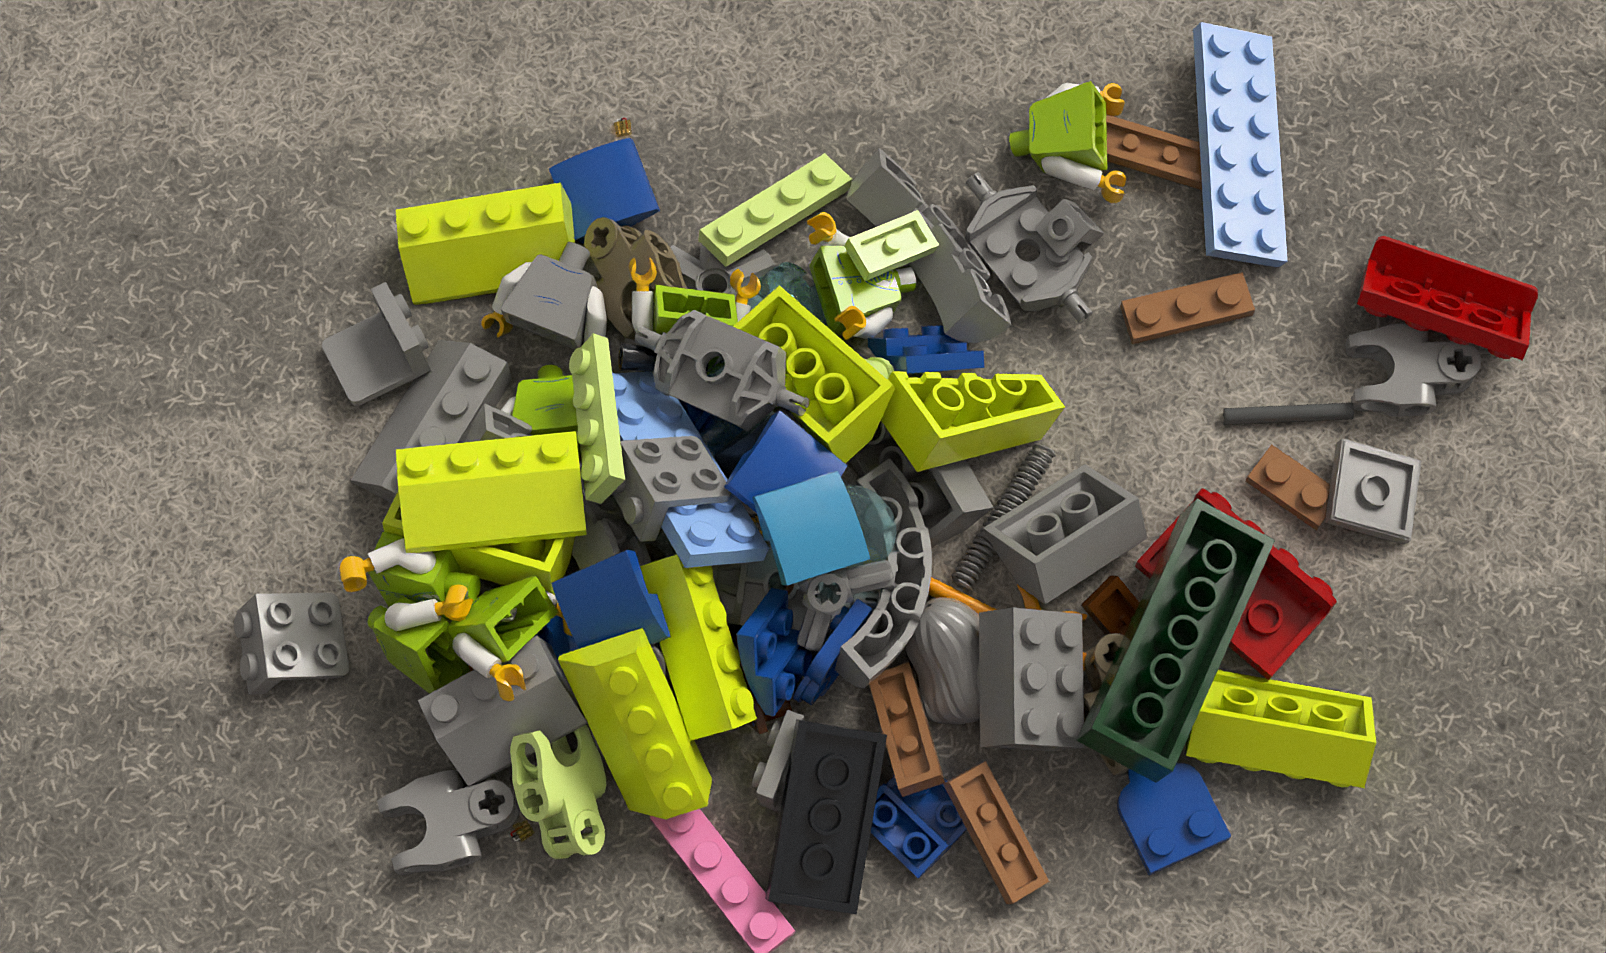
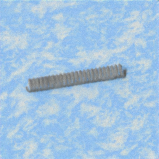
(1019, 496)

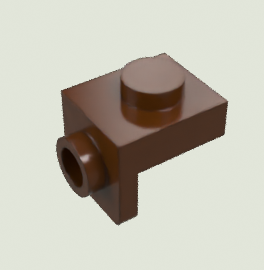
(1111, 606)

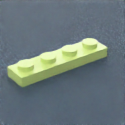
(774, 210)
(597, 419)

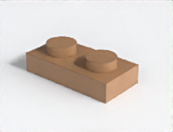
(1291, 486)

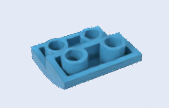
(811, 528)

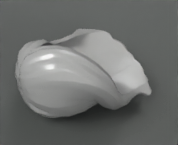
(947, 661)

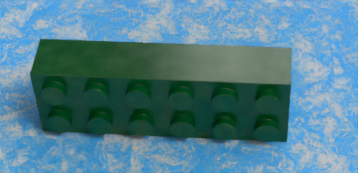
(1176, 641)

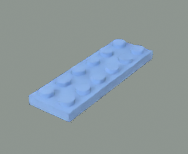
(1239, 146)
(700, 532)

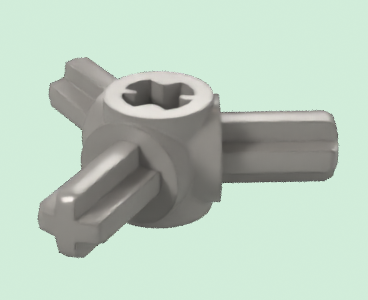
(825, 603)

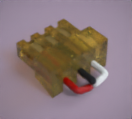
(623, 127)
(523, 831)

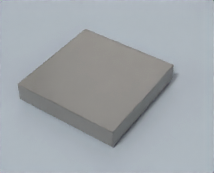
(1373, 491)

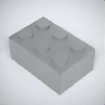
(1031, 679)

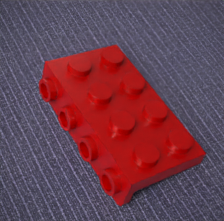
(1448, 297)
(1281, 608)

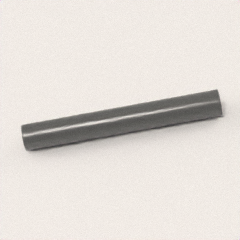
(1288, 413)

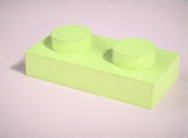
(891, 245)

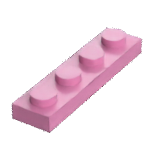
(725, 880)

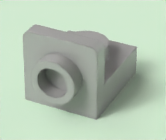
(1066, 227)

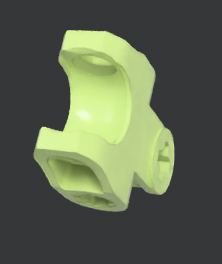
(561, 791)

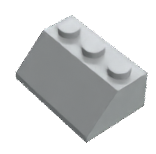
(1067, 532)
(478, 725)

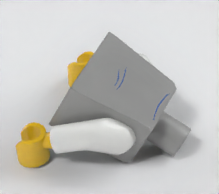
(551, 299)

